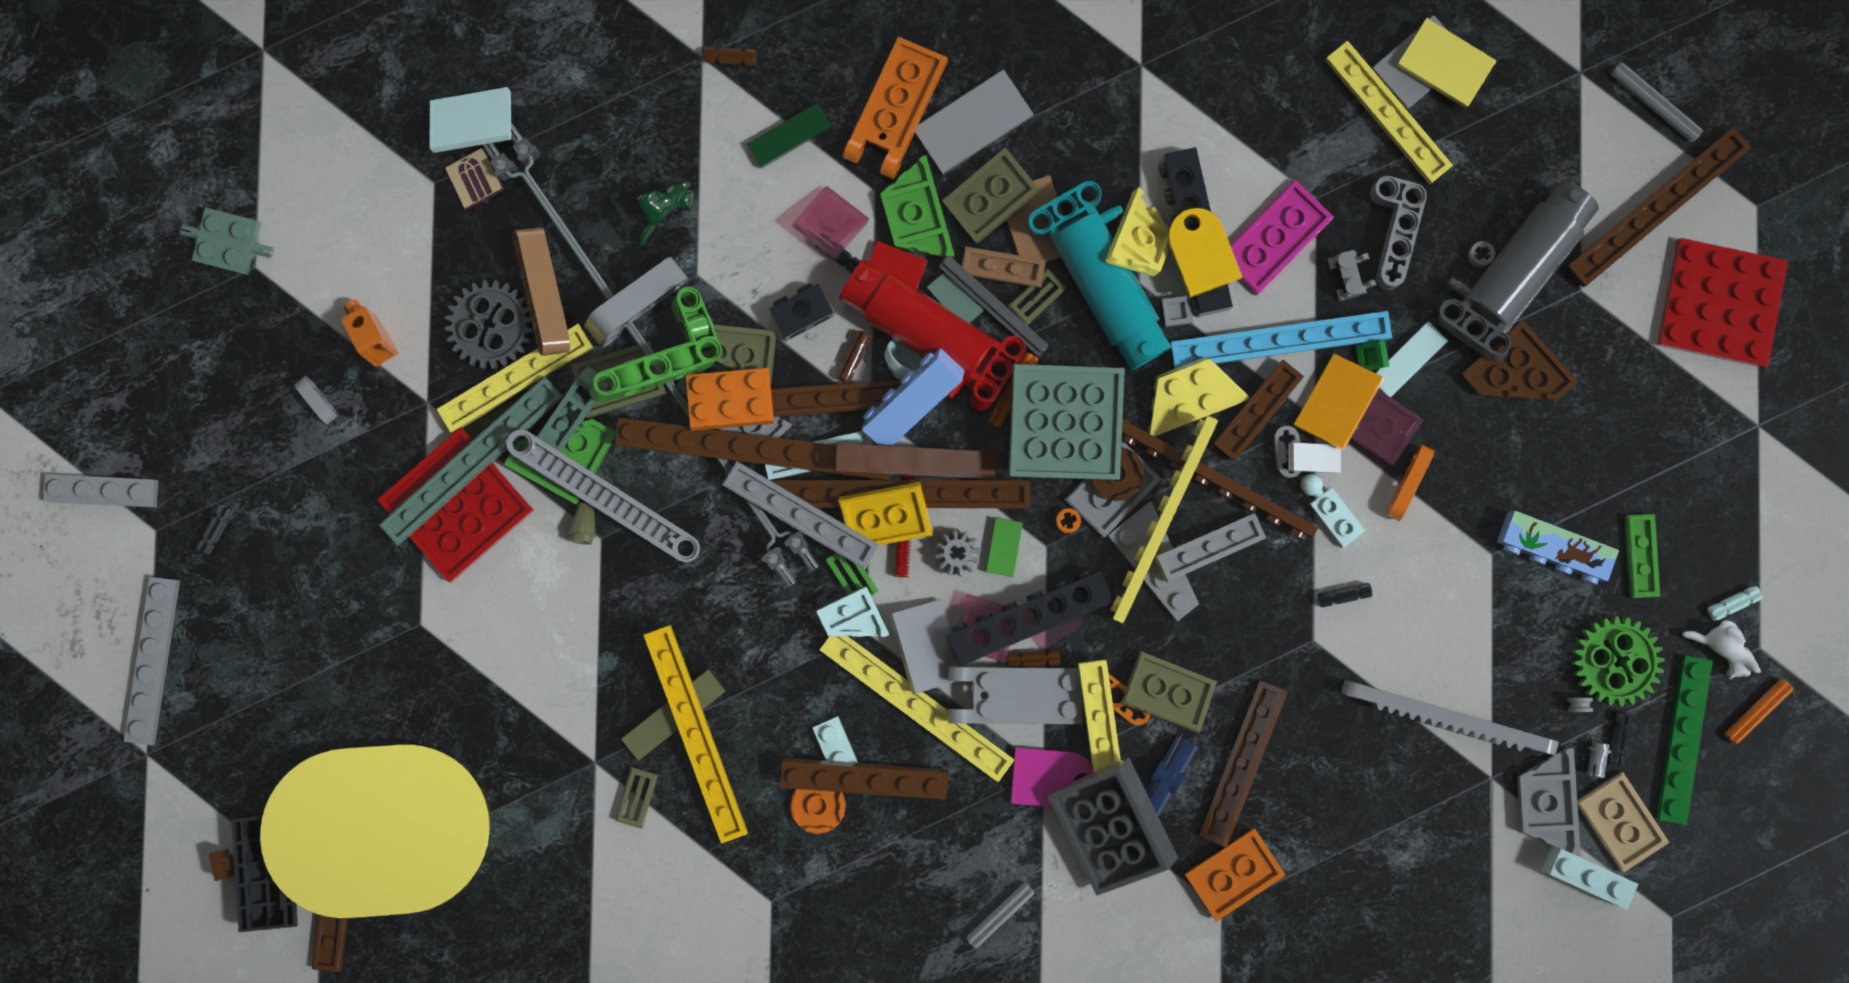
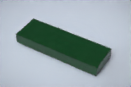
(789, 135)

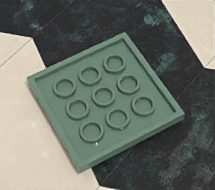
(1066, 422)

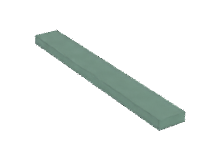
(470, 461)

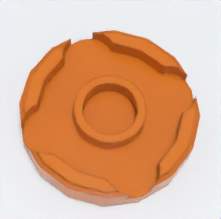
(817, 810)

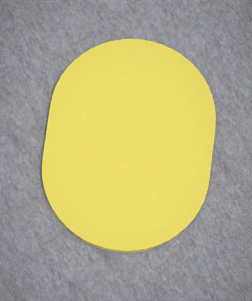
(375, 831)

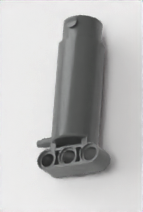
(1519, 270)

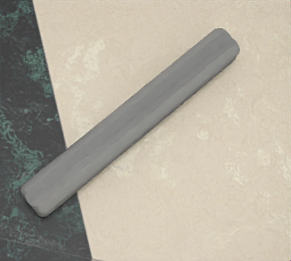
(1656, 102)

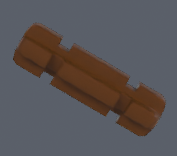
(730, 56)
(853, 356)
(1033, 658)

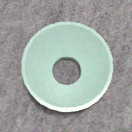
(901, 359)

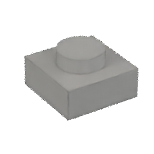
(1176, 311)

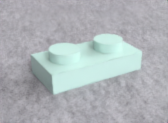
(834, 741)

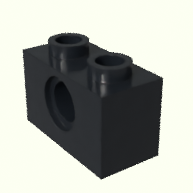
(792, 325)

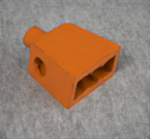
(368, 334)

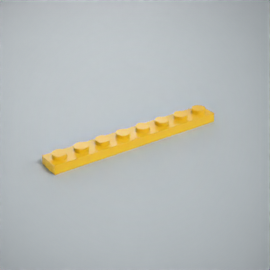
(695, 734)

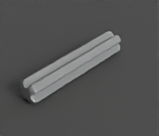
(1000, 915)

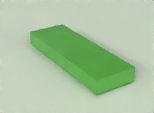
(1642, 556)

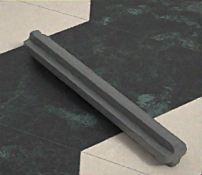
(993, 305)

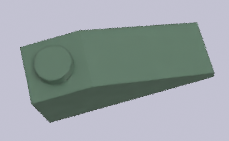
(571, 411)

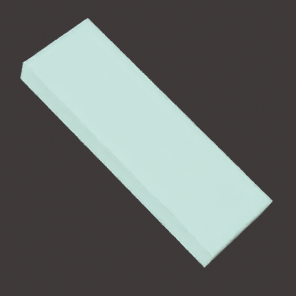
(1410, 358)

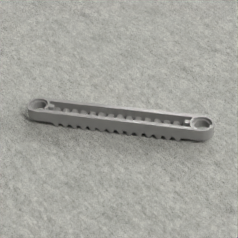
(603, 495)
(1449, 719)

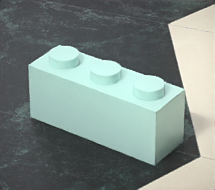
(1589, 877)

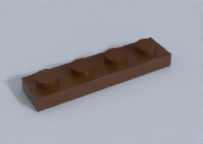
(1258, 410)

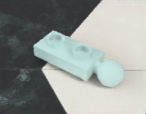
(1331, 511)

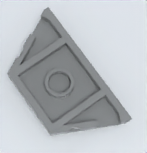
(1550, 802)

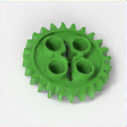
(1637, 647)

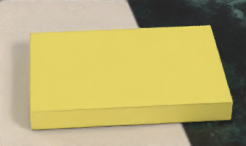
(1446, 63)

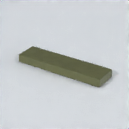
(662, 722)

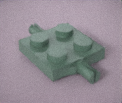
(226, 241)

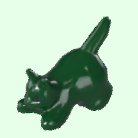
(658, 205)

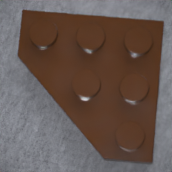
(1525, 372)

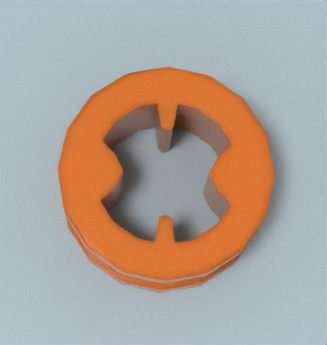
(1075, 525)

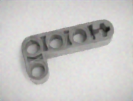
(1395, 234)
(633, 301)

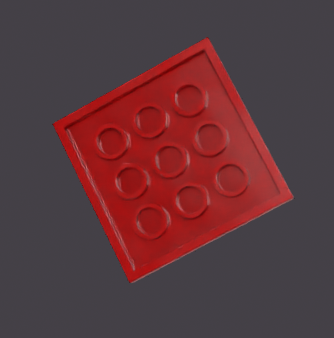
(1722, 302)
(470, 520)

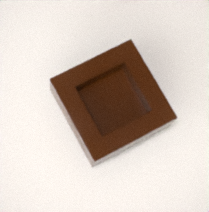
(222, 864)

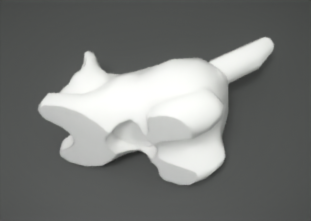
(1728, 643)

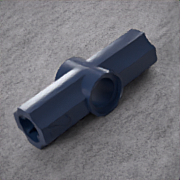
(1169, 772)

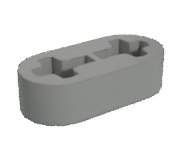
(316, 400)
(1280, 450)

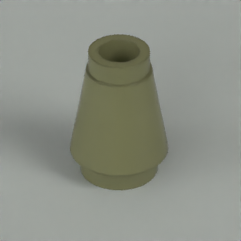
(583, 525)

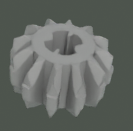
(958, 543)

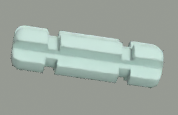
(1735, 603)

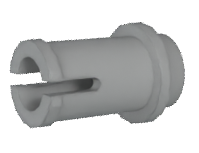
(1598, 759)

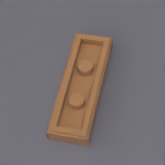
(1004, 267)

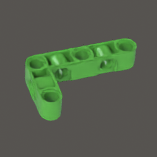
(674, 362)

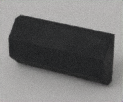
(258, 897)

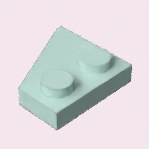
(852, 616)

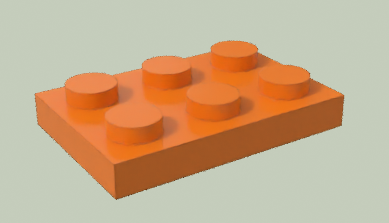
(729, 399)
(1234, 874)

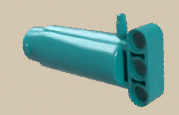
(1107, 288)

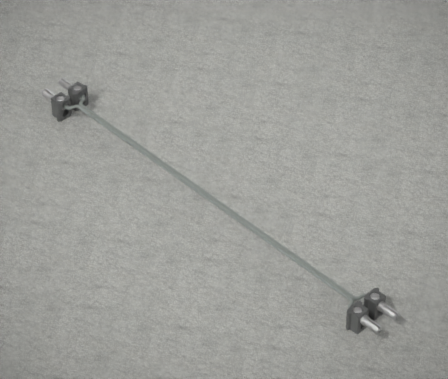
(507, 169)

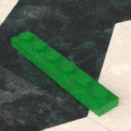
(1684, 739)

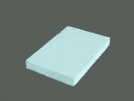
(470, 120)

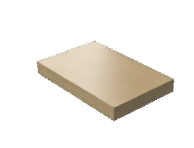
(1621, 822)

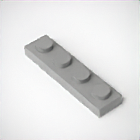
(100, 490)
(1210, 547)

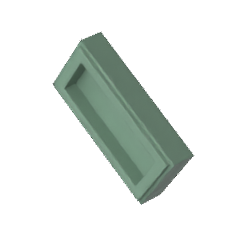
(954, 298)

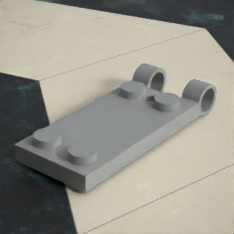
(1020, 696)

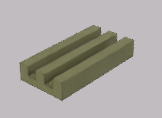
(1020, 312)
(643, 775)

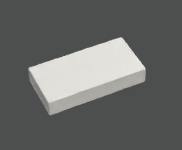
(1314, 458)

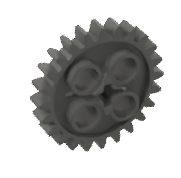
(467, 315)

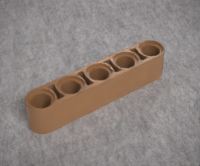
(541, 291)

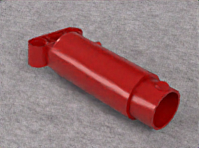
(927, 326)

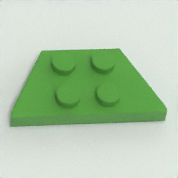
(916, 212)

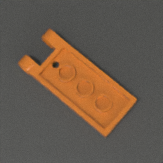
(897, 103)

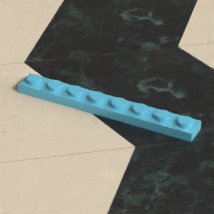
(1283, 339)

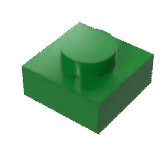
(1372, 355)

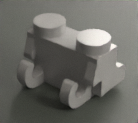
(1350, 274)

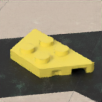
(1140, 238)
(1191, 394)

